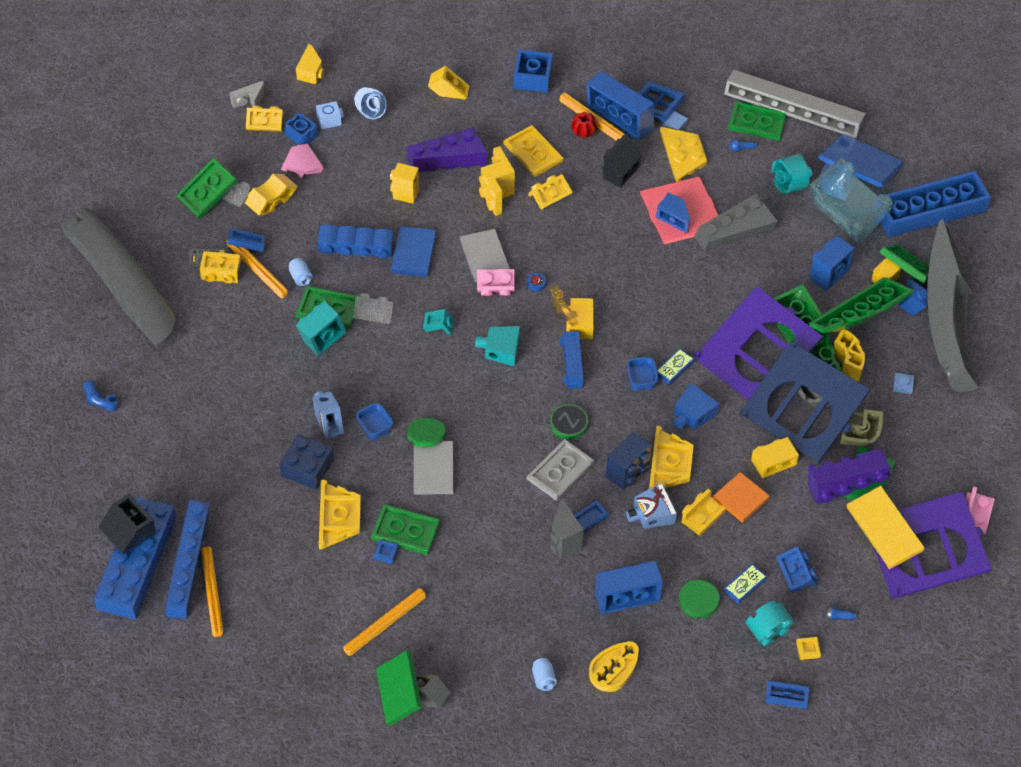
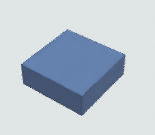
(676, 121)

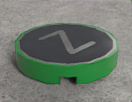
(569, 421)

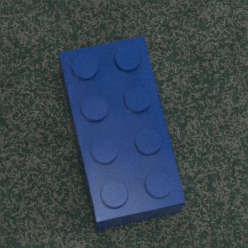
(620, 105)

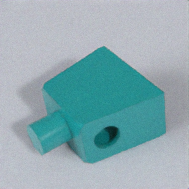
(500, 344)

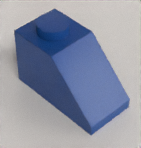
(674, 212)
(917, 300)

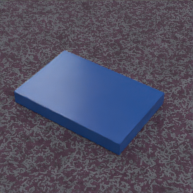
(413, 251)

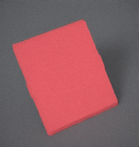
(697, 201)

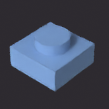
(903, 383)

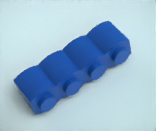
(356, 241)

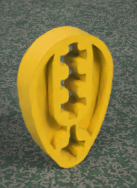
(619, 676)

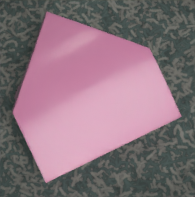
(302, 161)

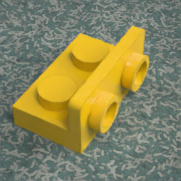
(264, 119)
(550, 192)
(220, 267)
(702, 512)

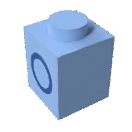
(329, 115)

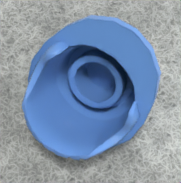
(371, 102)

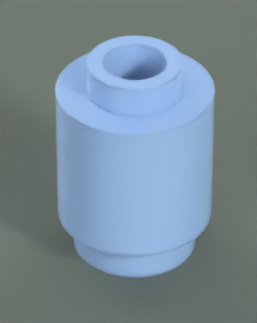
(300, 272)
(544, 674)

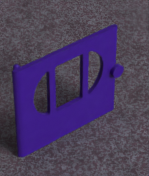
(750, 316)
(939, 514)

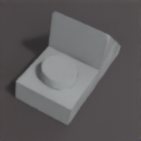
(249, 94)

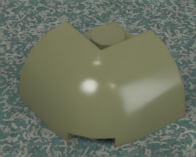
(864, 428)

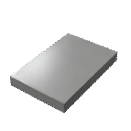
(483, 252)
(433, 469)
(560, 470)

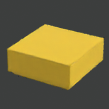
(808, 648)

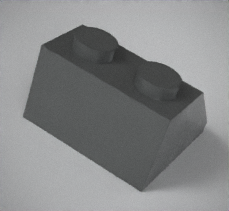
(566, 532)

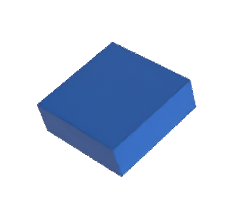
(386, 551)

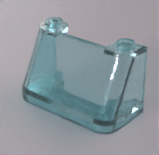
(849, 201)

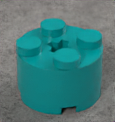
(791, 174)
(769, 622)

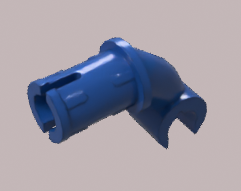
(96, 399)

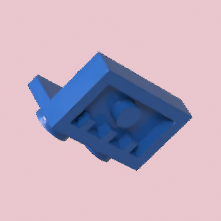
(797, 570)

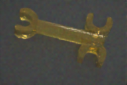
(561, 306)

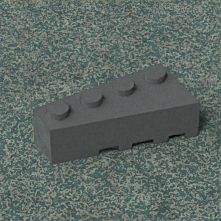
(738, 222)

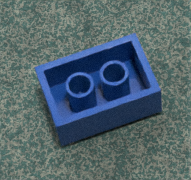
(628, 587)

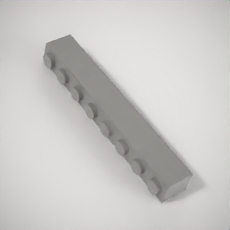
(794, 103)

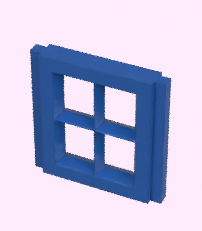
(663, 91)

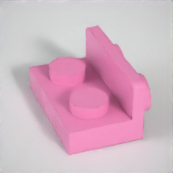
(495, 281)
(980, 508)

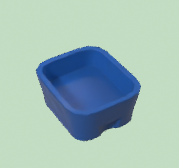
(301, 129)
(642, 373)
(374, 421)

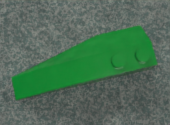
(862, 306)
(807, 311)

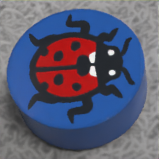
(536, 282)

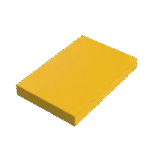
(533, 151)

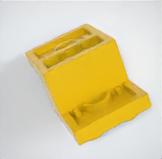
(497, 181)

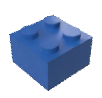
(533, 71)
(831, 263)

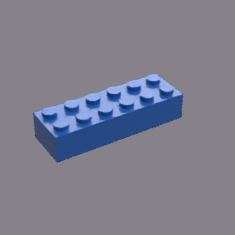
(935, 201)
(131, 574)

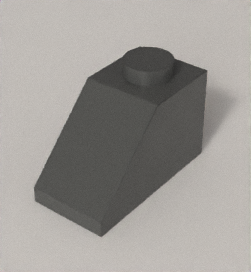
(432, 690)

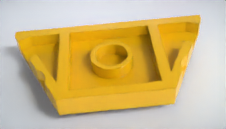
(683, 152)
(670, 460)
(338, 514)

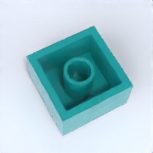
(321, 328)

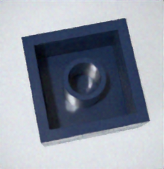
(306, 461)
(628, 461)

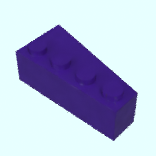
(448, 151)
(847, 475)

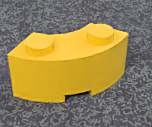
(271, 193)
(850, 354)

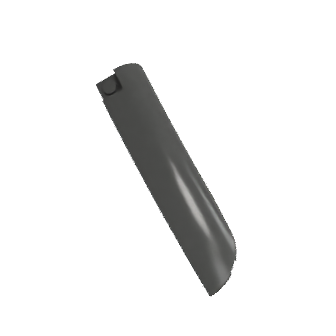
(122, 275)
(947, 310)

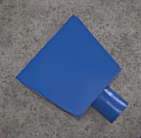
(694, 408)

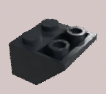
(621, 161)
(127, 524)

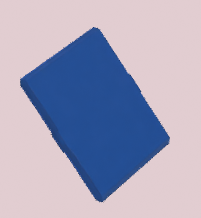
(867, 160)

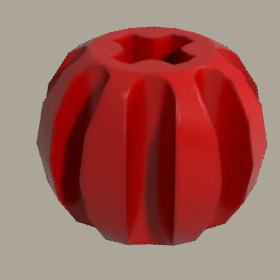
(584, 124)

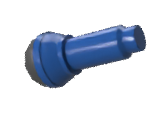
(833, 613)

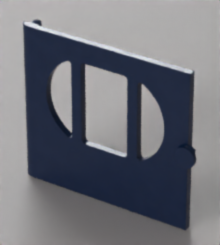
(809, 371)

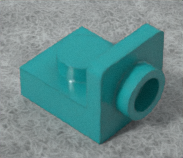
(438, 320)

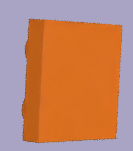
(741, 497)

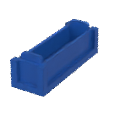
(573, 359)

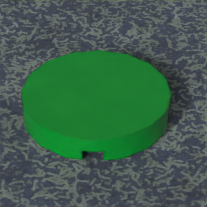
(426, 432)
(699, 599)

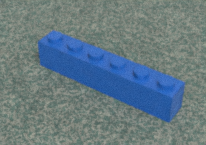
(187, 560)

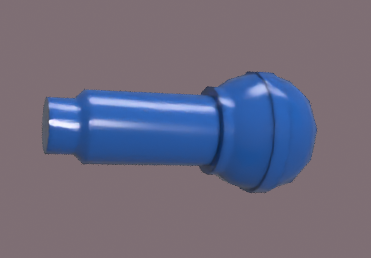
(737, 145)

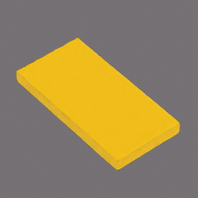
(885, 527)

